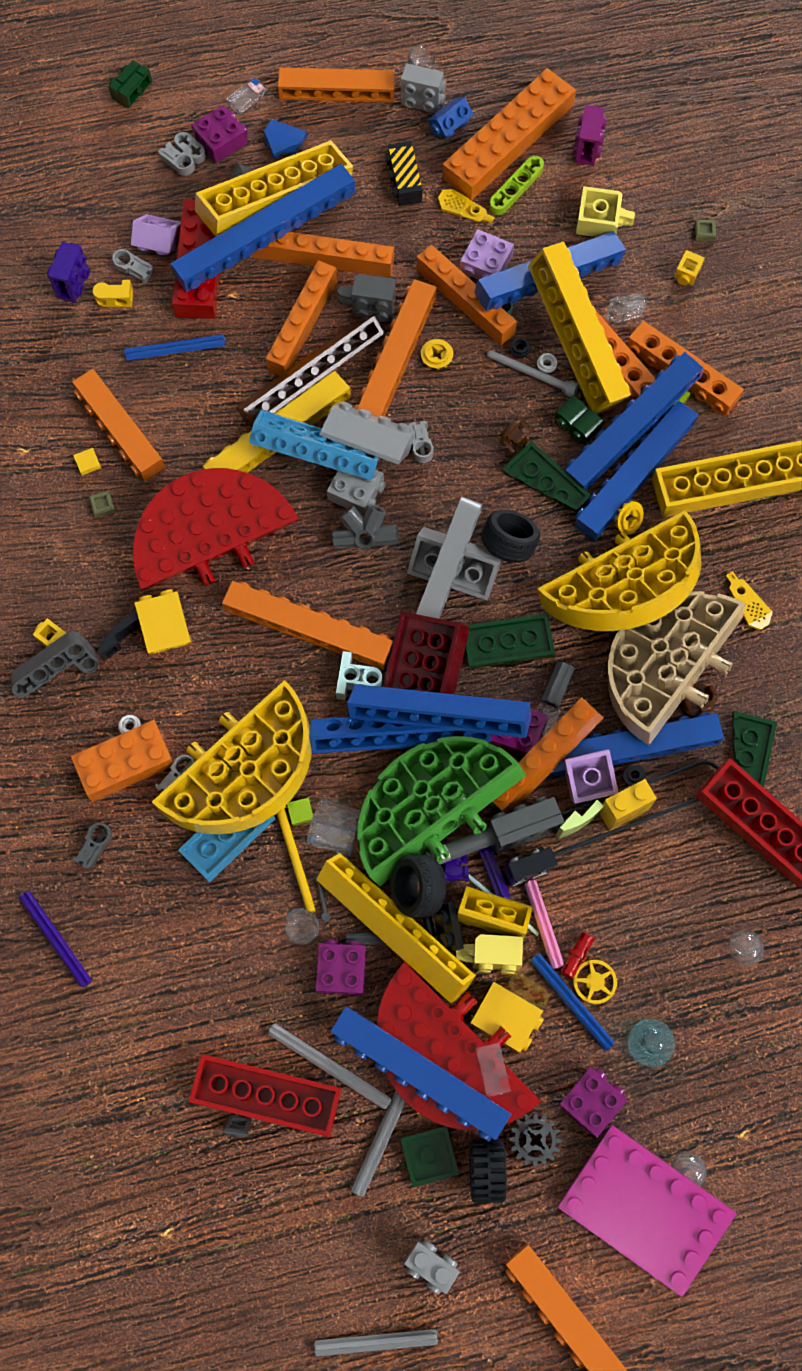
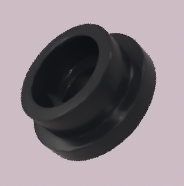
(520, 343)
(627, 774)

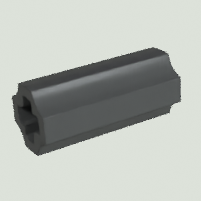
(557, 684)

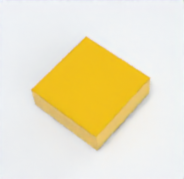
(87, 461)

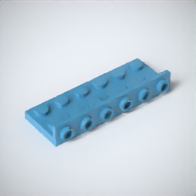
(305, 443)

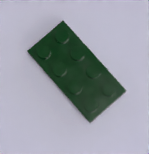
(509, 641)

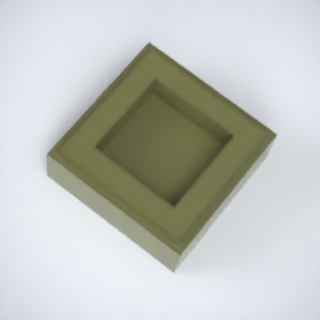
(705, 230)
(102, 504)

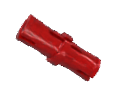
(577, 955)

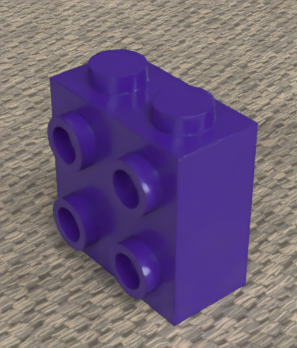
(68, 272)

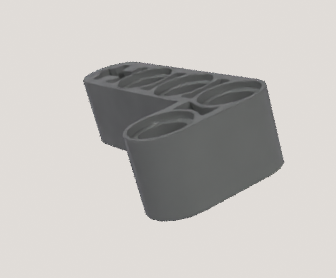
(26, 678)

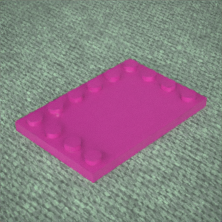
(647, 1210)

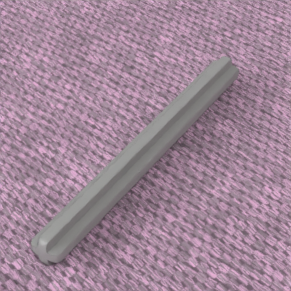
(329, 1066)

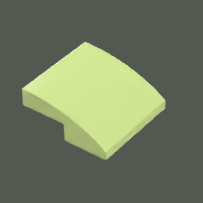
(577, 822)

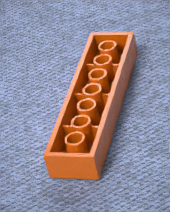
(508, 134)

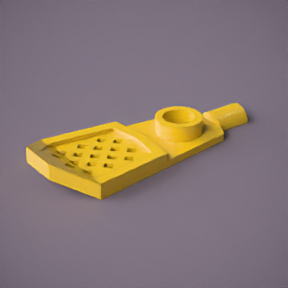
(462, 206)
(750, 597)

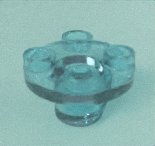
(651, 1043)

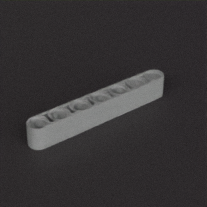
(450, 558)

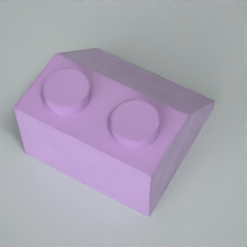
(155, 234)
(590, 776)

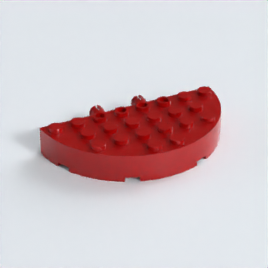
(203, 520)
(436, 1031)

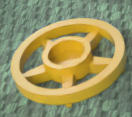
(595, 982)

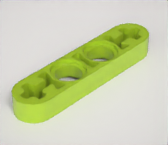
(518, 186)

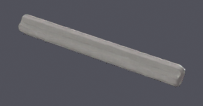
(378, 1145)
(375, 1342)

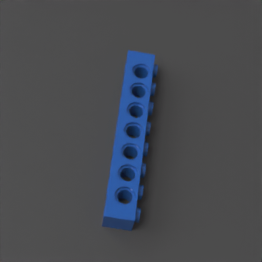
(349, 734)

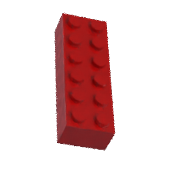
(202, 300)
(756, 817)
(265, 1095)

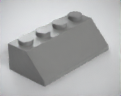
(368, 432)
(476, 570)

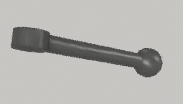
(325, 916)

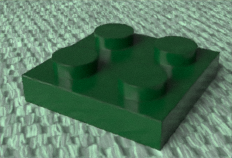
(429, 1156)

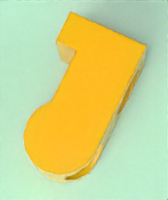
(114, 295)

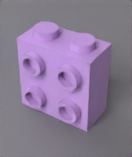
(486, 255)

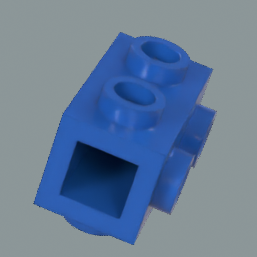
(450, 117)

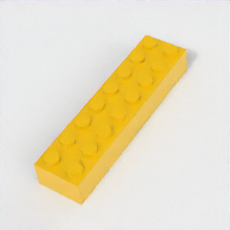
(249, 193)
(578, 328)
(729, 479)

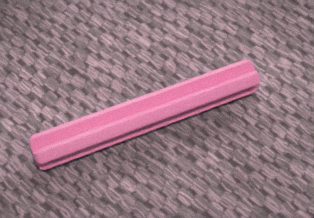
(544, 924)

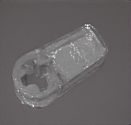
(627, 307)

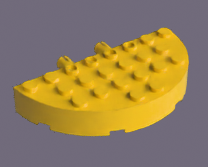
(630, 582)
(245, 772)

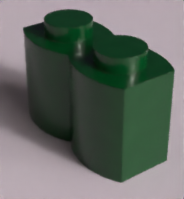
(578, 420)

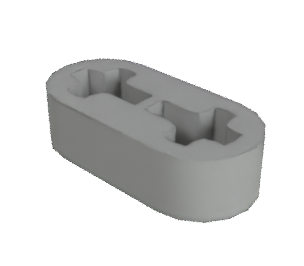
(192, 145)

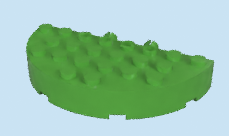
(429, 797)

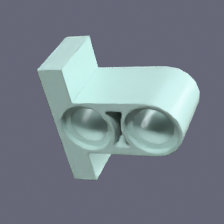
(362, 674)

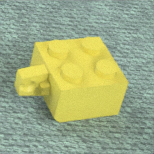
(601, 212)
(493, 953)

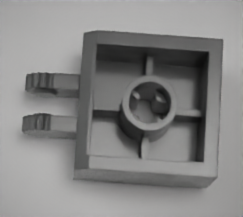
(370, 297)

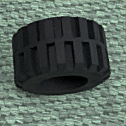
(487, 1171)

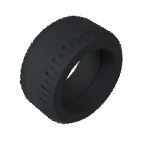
(510, 536)
(431, 885)

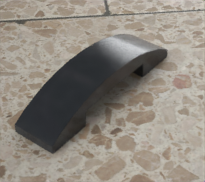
(124, 628)

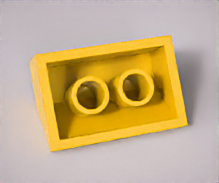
(494, 913)

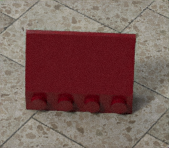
(426, 654)

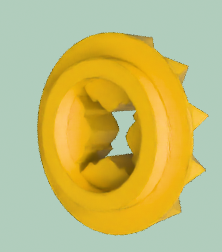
(437, 346)
(633, 523)

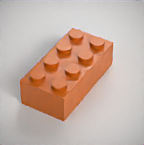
(122, 761)

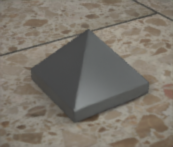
(240, 169)
(237, 1126)

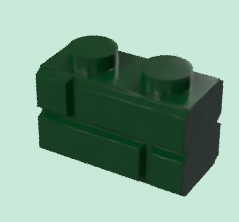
(130, 83)

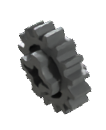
(542, 1132)

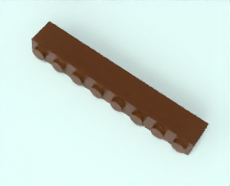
(311, 368)

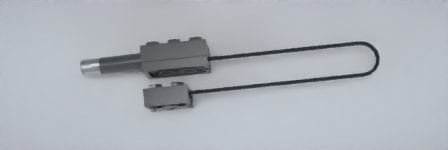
(532, 823)

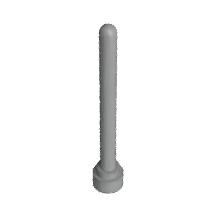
(568, 387)

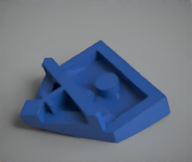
(283, 138)

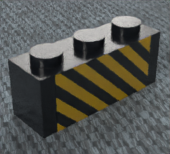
(404, 173)

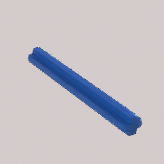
(174, 347)
(572, 1002)

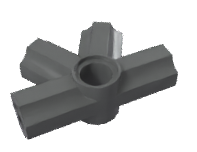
(369, 524)

